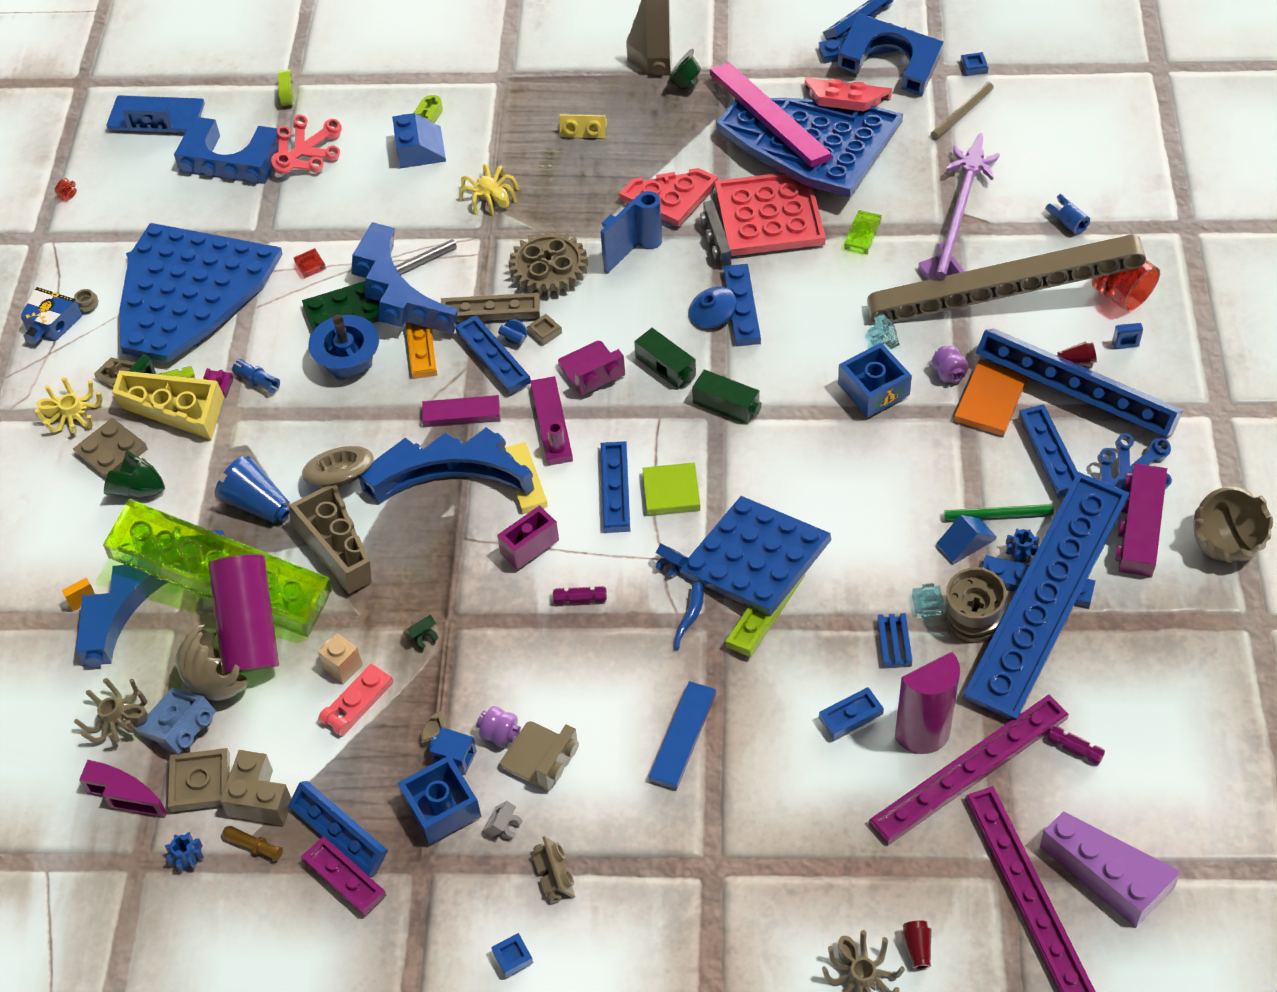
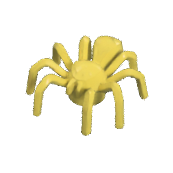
(489, 189)
(68, 406)

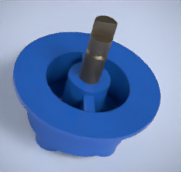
(344, 345)

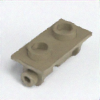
(559, 880)

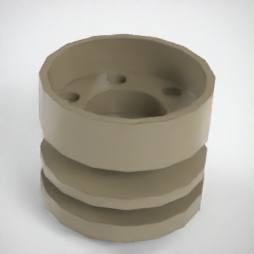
(975, 591)

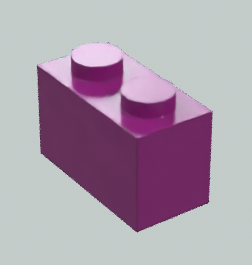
(528, 537)

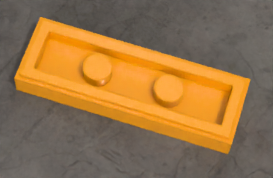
(421, 351)

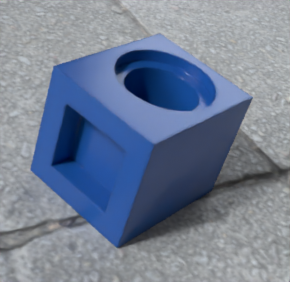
(456, 744)

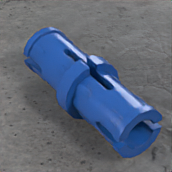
(256, 376)

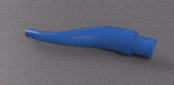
(692, 613)

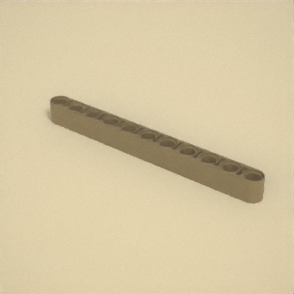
(1008, 279)

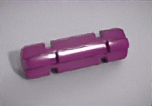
(579, 595)
(1076, 745)

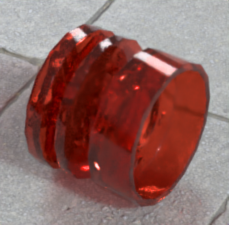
(1129, 287)

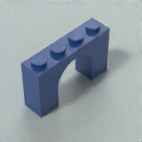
(872, 33)
(249, 164)

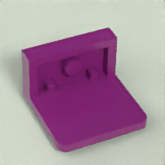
(592, 366)

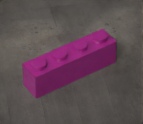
(1142, 520)

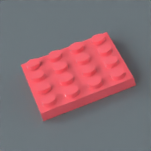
(768, 214)

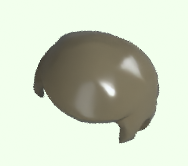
(1232, 524)
(201, 667)

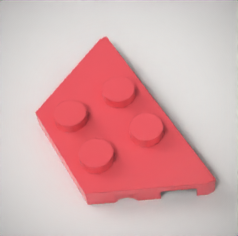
(846, 95)

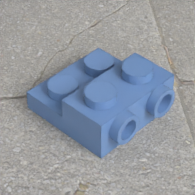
(177, 720)

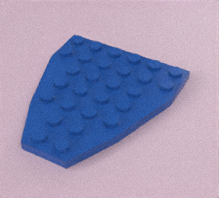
(850, 136)
(185, 287)

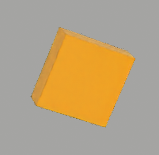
(74, 593)

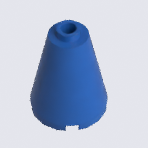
(252, 491)

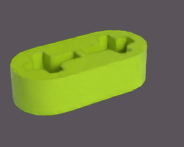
(285, 87)
(435, 108)

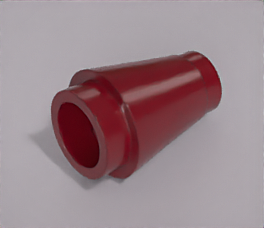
(1081, 354)
(918, 943)

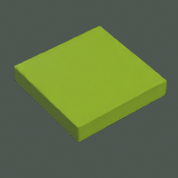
(671, 488)

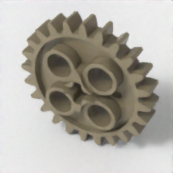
(548, 263)

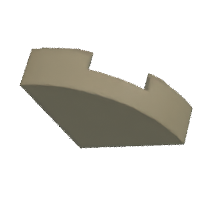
(433, 727)

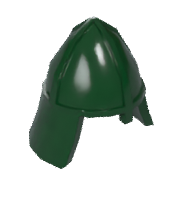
(134, 479)

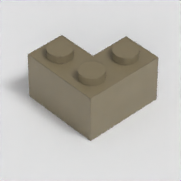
(251, 794)

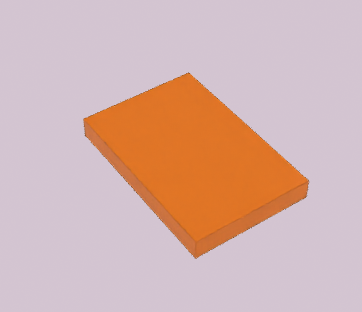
(991, 398)

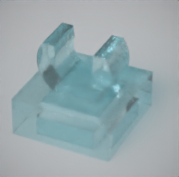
(884, 331)
(928, 600)

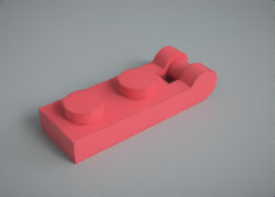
(356, 700)

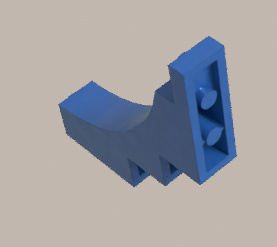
(106, 614)

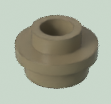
(86, 300)

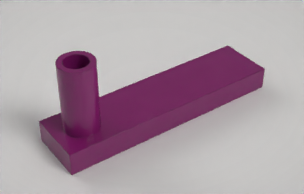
(551, 421)

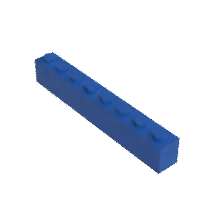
(1079, 382)

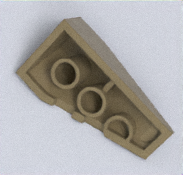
(650, 38)

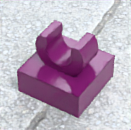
(223, 378)

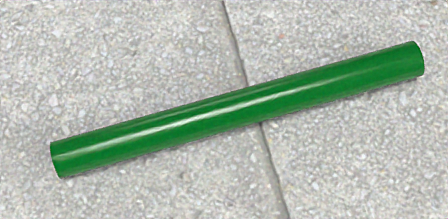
(1001, 512)

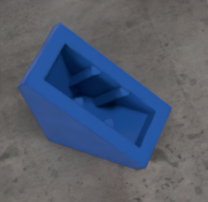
(964, 538)

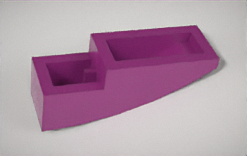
(120, 789)

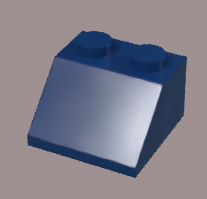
(417, 140)

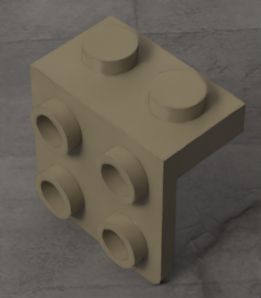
(540, 754)

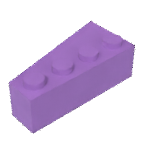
(1109, 867)

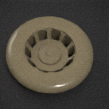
(337, 466)

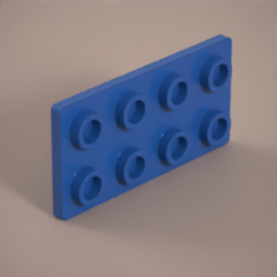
(154, 113)

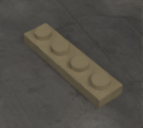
(496, 306)

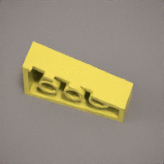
(172, 400)

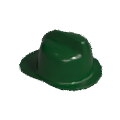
(685, 71)

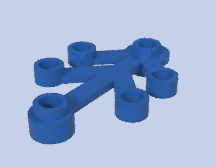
(1153, 453)

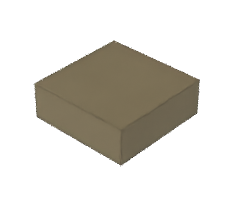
(544, 329)

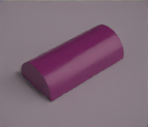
(243, 613)
(927, 705)

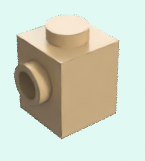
(340, 658)

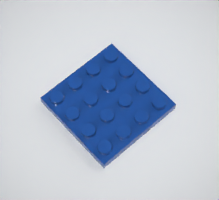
(755, 555)

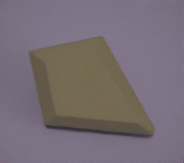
(109, 370)

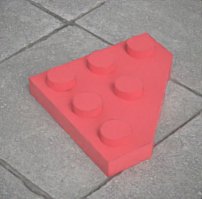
(677, 193)

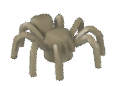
(113, 710)
(862, 969)

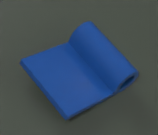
(635, 225)

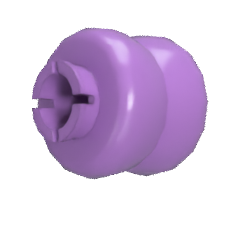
(949, 364)
(498, 726)

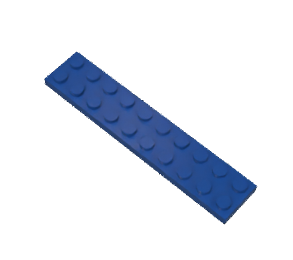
(1045, 597)

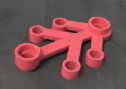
(305, 147)

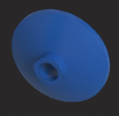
(712, 307)

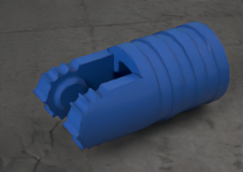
(1069, 215)

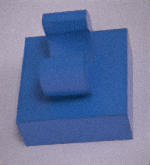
(672, 557)

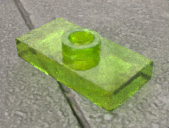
(862, 232)

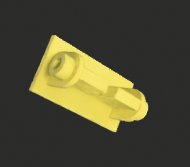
(583, 126)

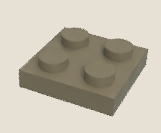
(107, 446)
(197, 779)

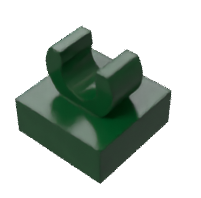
(421, 628)

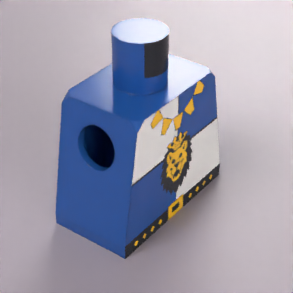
(49, 315)

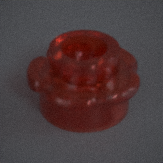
(65, 189)

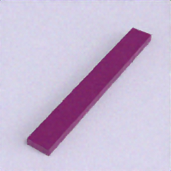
(967, 770)
(1028, 892)

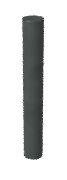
(426, 256)

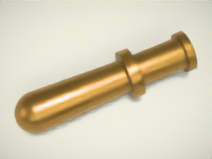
(258, 845)

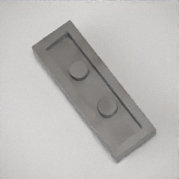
(715, 234)

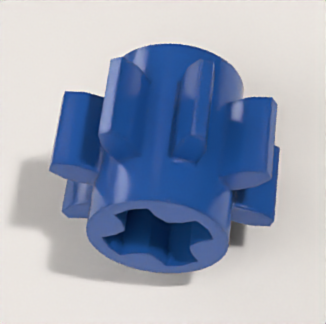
(1022, 545)
(184, 851)

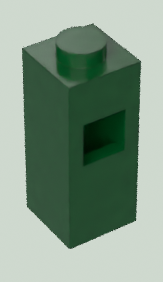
(665, 358)
(726, 396)

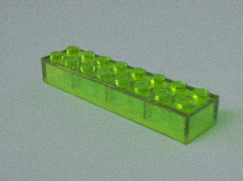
(181, 555)

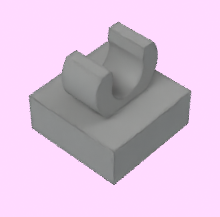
(499, 821)

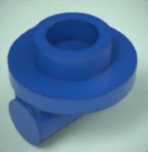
(513, 331)

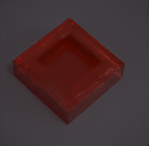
(309, 263)

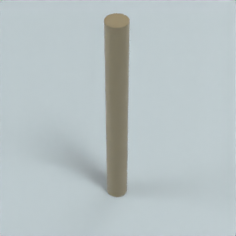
(962, 110)

